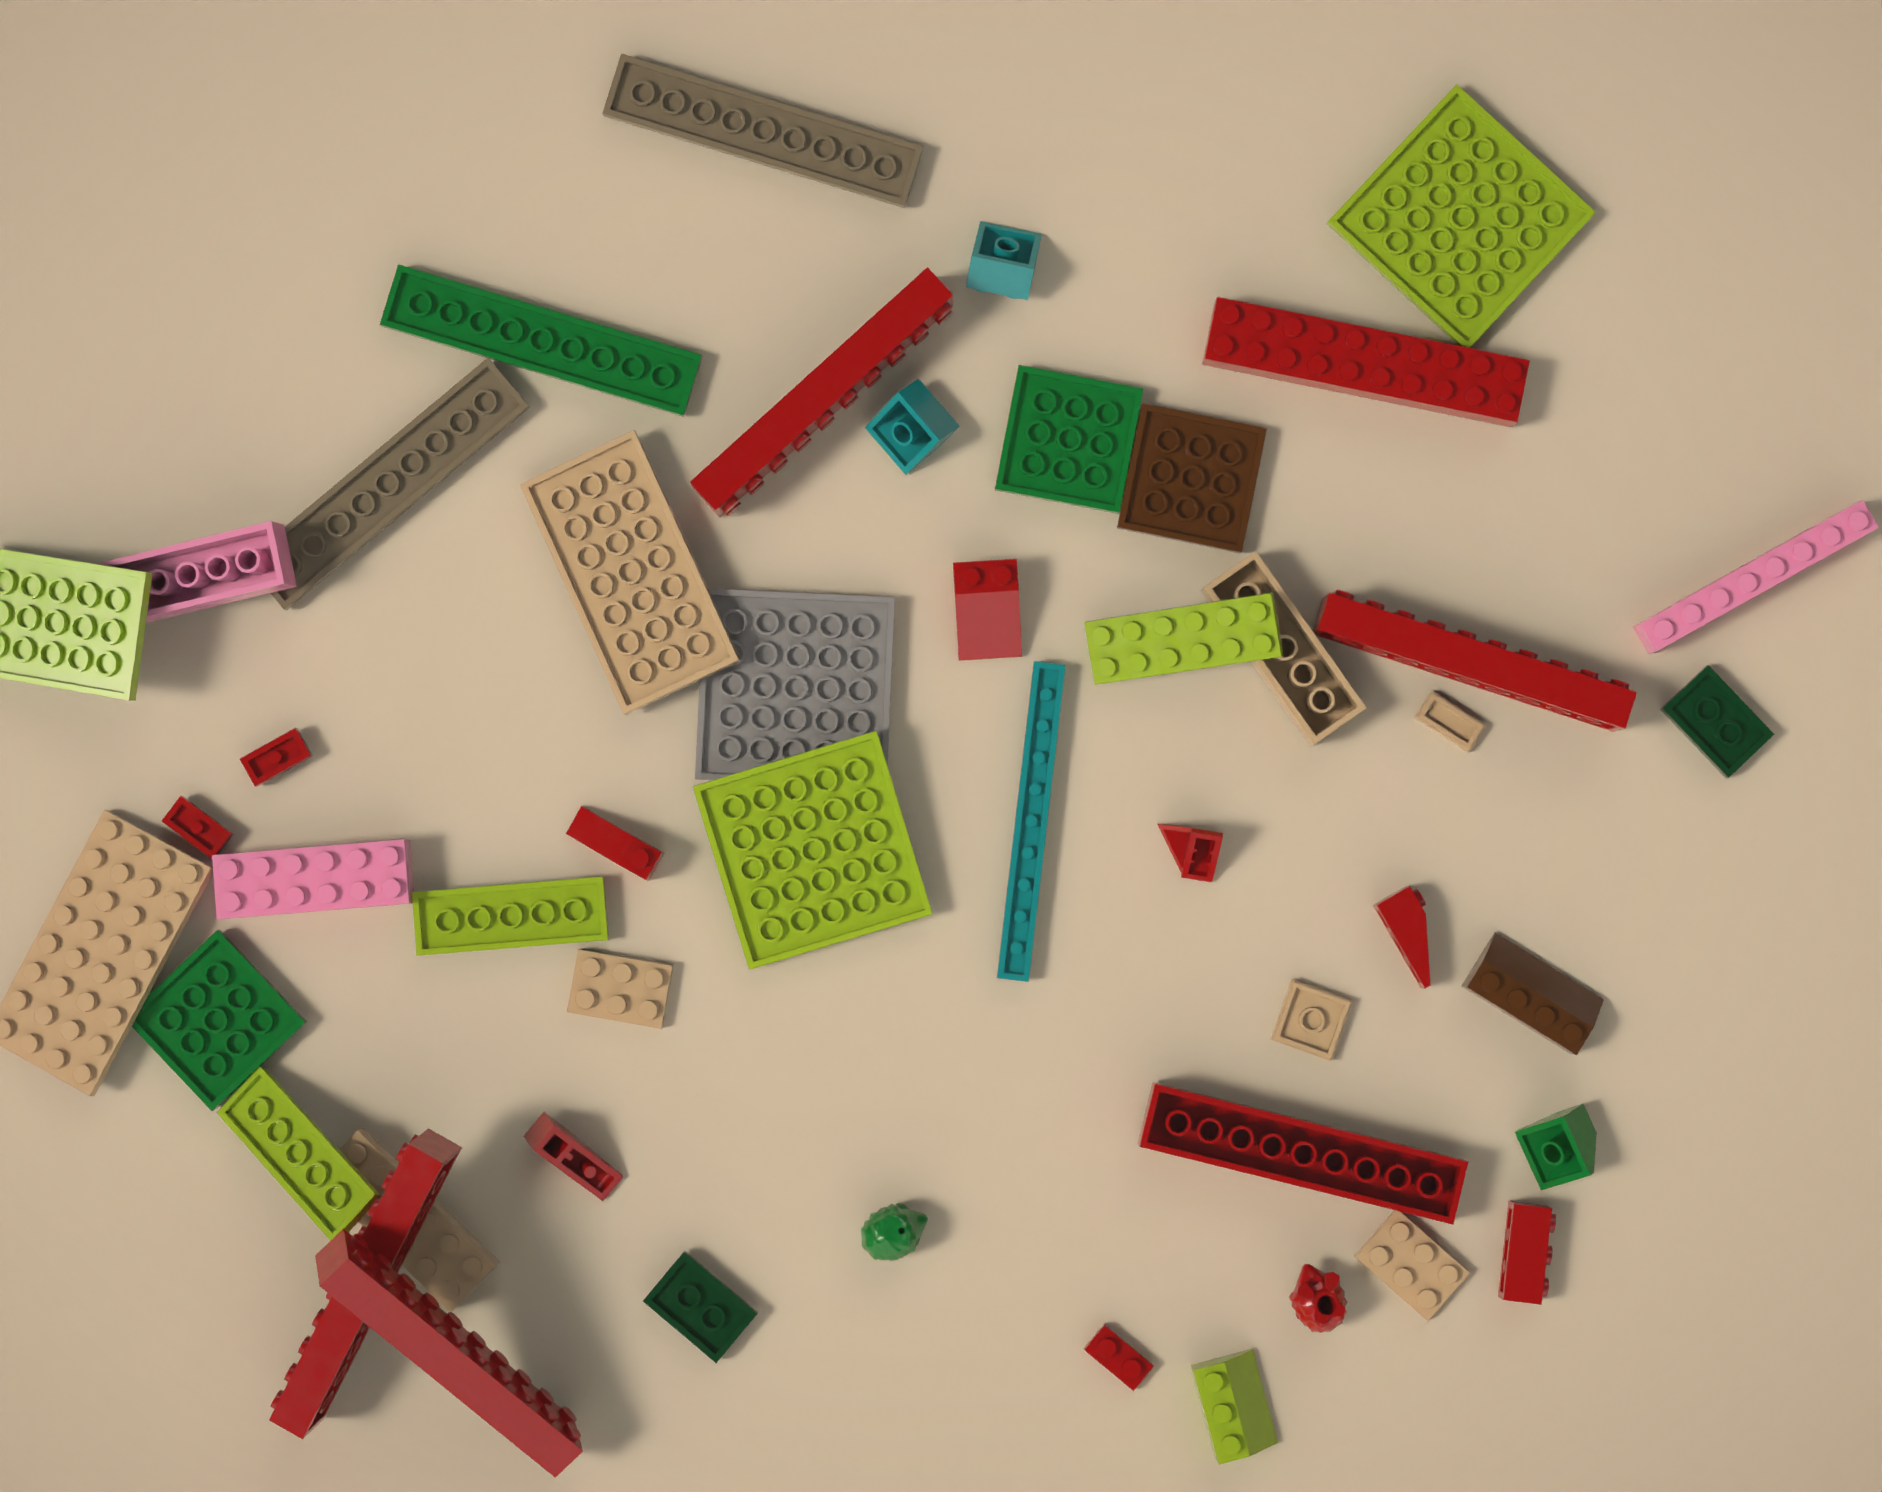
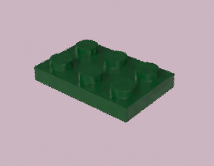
(1717, 721)
(700, 1306)

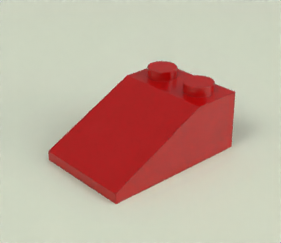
(987, 609)

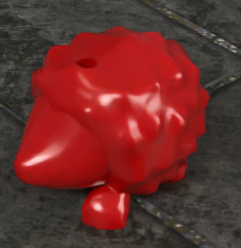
(1319, 1299)

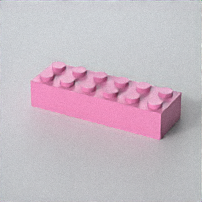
(214, 569)
(313, 879)

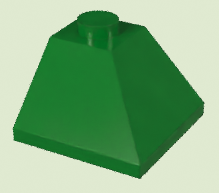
(1560, 1147)

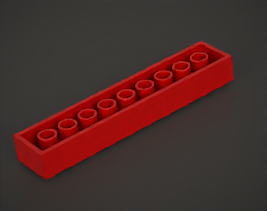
(1365, 362)
(823, 393)
(1474, 662)
(1302, 1153)
(338, 1331)
(448, 1351)

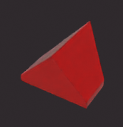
(1193, 850)

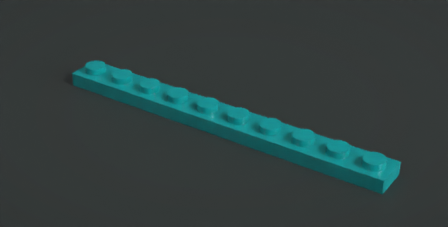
(1031, 821)

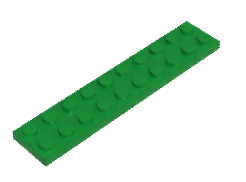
(541, 340)

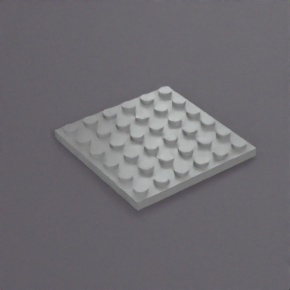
(805, 677)

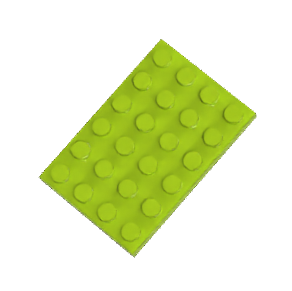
(72, 624)

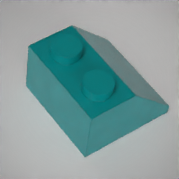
(1003, 260)
(912, 426)

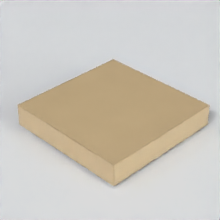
(1311, 1020)

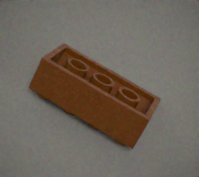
(1534, 994)

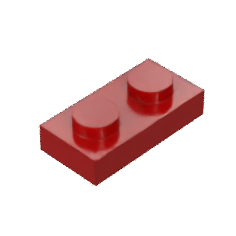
(276, 757)
(197, 827)
(1118, 1357)

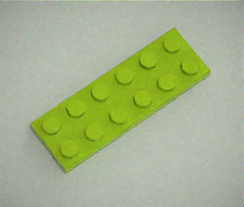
(1184, 638)
(510, 916)
(298, 1154)

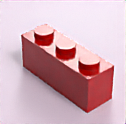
(1526, 1252)

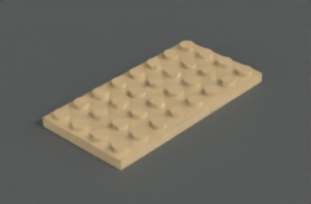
(630, 572)
(100, 952)

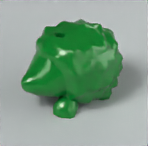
(892, 1232)

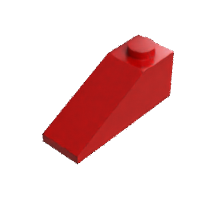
(615, 843)
(1407, 926)
(572, 1156)

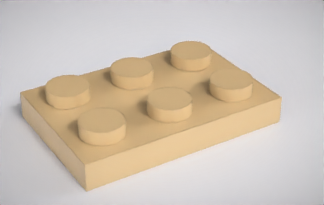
(620, 988)
(1411, 1264)

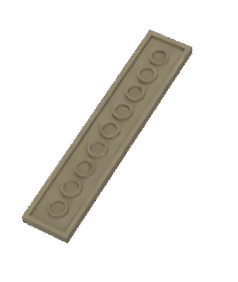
(762, 130)
(398, 476)

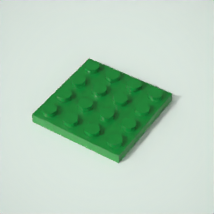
(1068, 439)
(216, 1020)

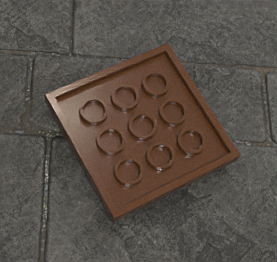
(1191, 478)

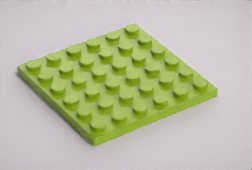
(1461, 217)
(812, 849)

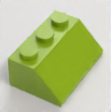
(1234, 1406)

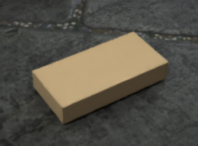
(1450, 721)

